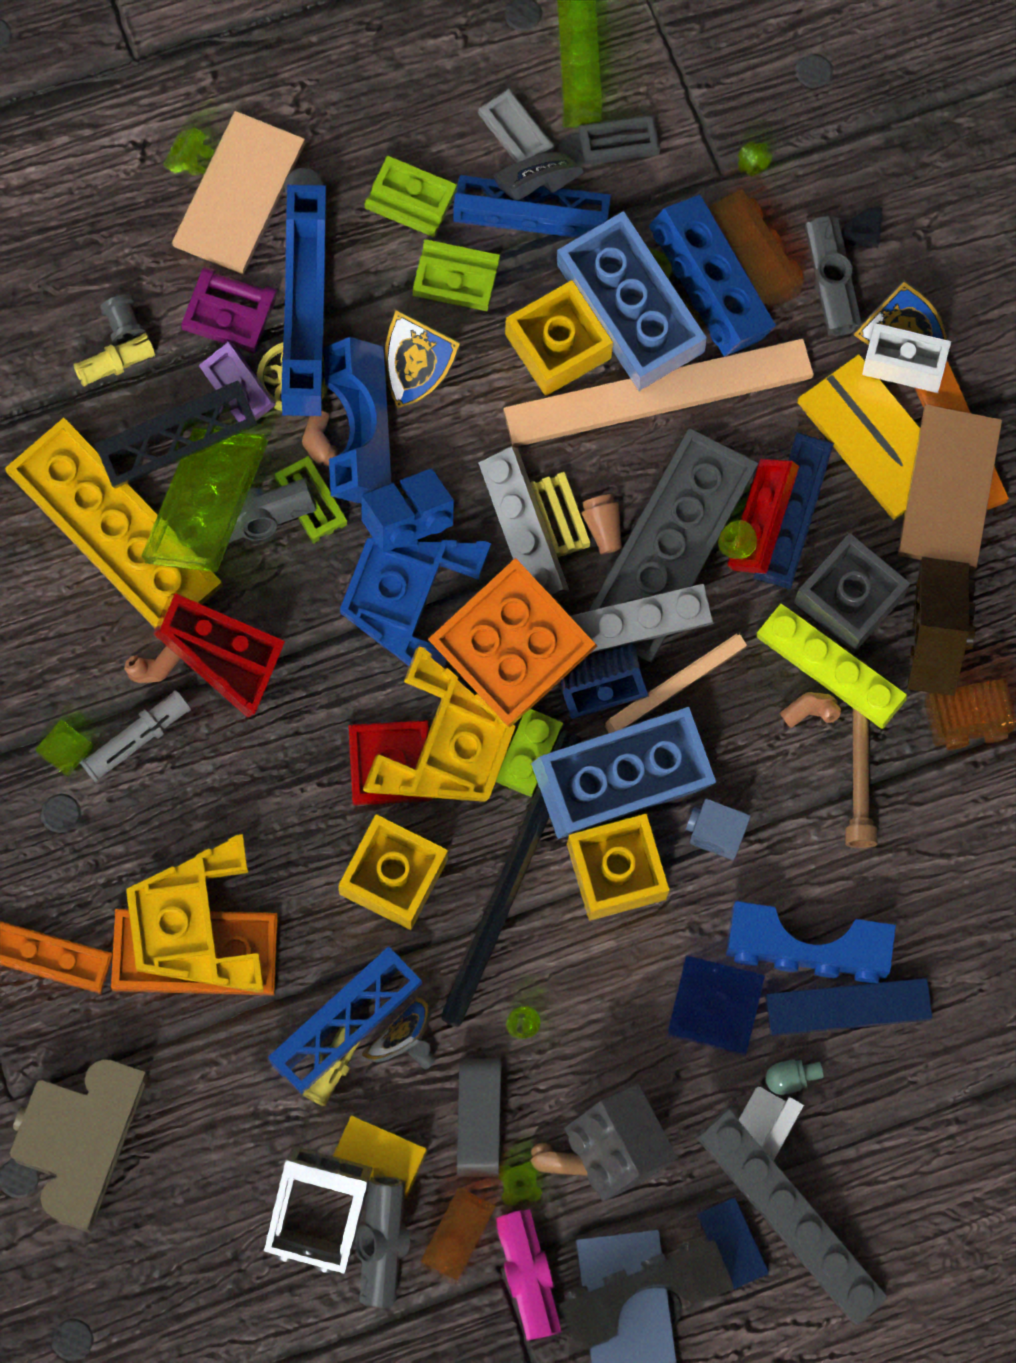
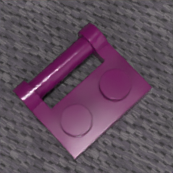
(224, 319)

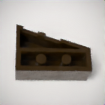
(942, 625)

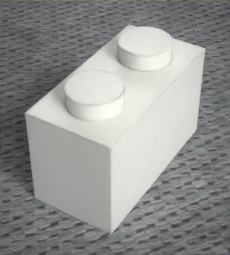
(906, 357)

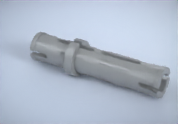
(135, 736)

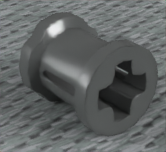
(122, 318)

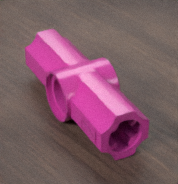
(528, 1275)

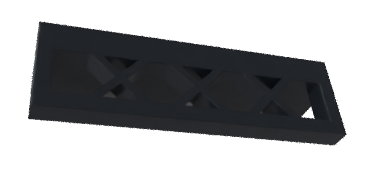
(172, 425)

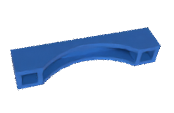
(304, 301)

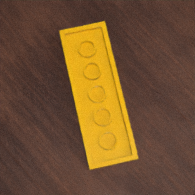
(104, 522)

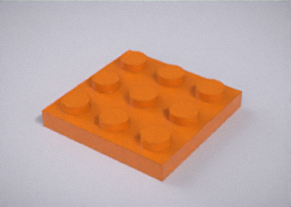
(512, 642)

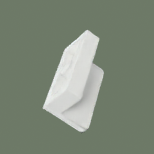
(769, 1119)

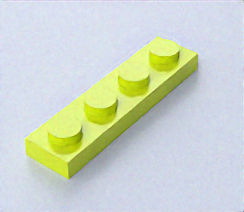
(831, 666)

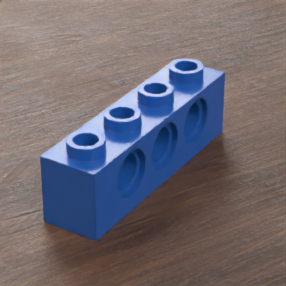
(711, 275)

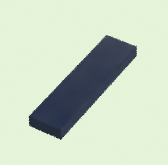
(812, 458)
(848, 1007)

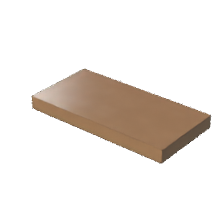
(949, 486)

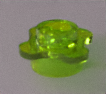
(512, 1193)

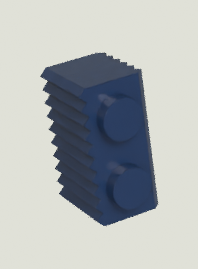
(604, 682)

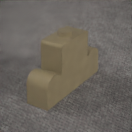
(78, 1138)

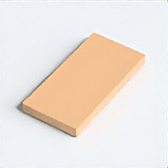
(238, 192)

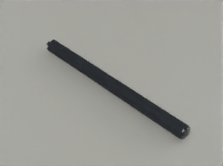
(500, 902)

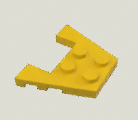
(460, 749)
(175, 926)

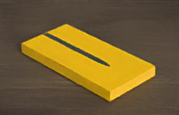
(866, 431)

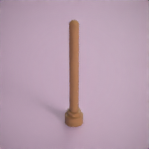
(860, 830)

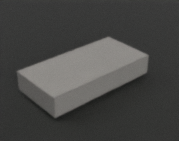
(514, 127)

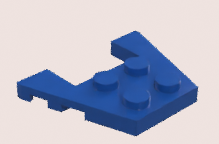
(394, 587)

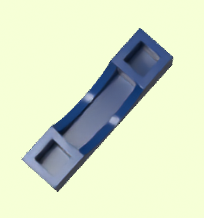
(357, 377)
(759, 936)

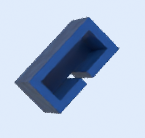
(400, 521)

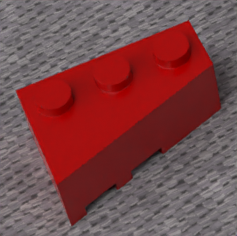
(221, 650)

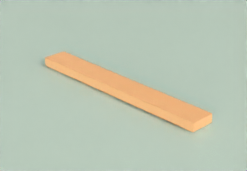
(677, 390)

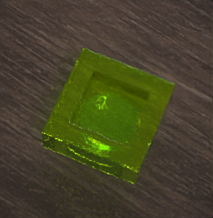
(64, 748)

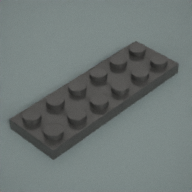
(678, 527)

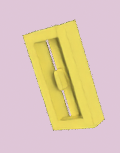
(548, 484)

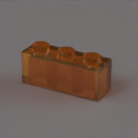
(758, 250)

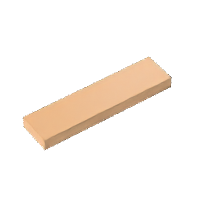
(676, 684)

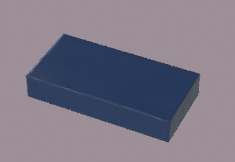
(734, 1241)

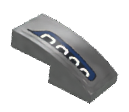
(548, 169)

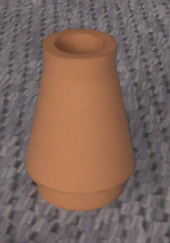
(603, 522)

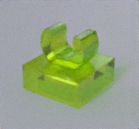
(185, 151)

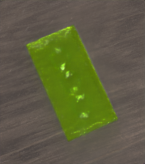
(204, 503)

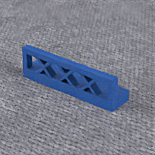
(531, 214)
(338, 1013)

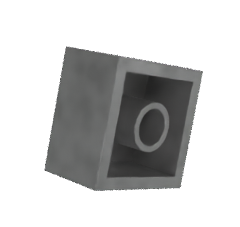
(851, 592)
(620, 1142)

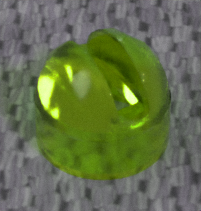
(530, 1024)

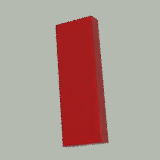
(766, 511)

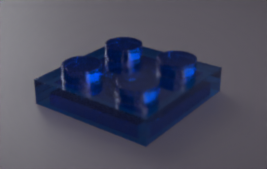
(715, 1005)

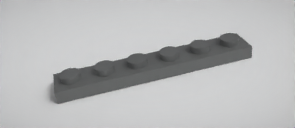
(791, 1217)

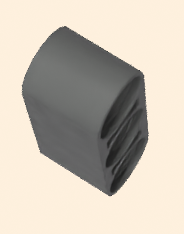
(478, 1117)

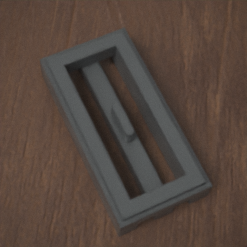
(620, 153)

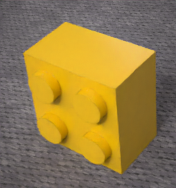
(558, 338)
(617, 867)
(393, 872)

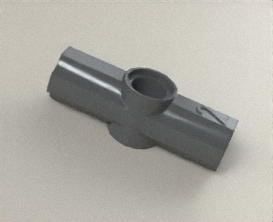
(827, 255)
(266, 510)
(382, 1241)

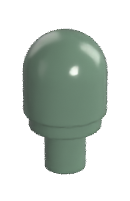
(791, 1076)

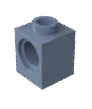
(717, 828)

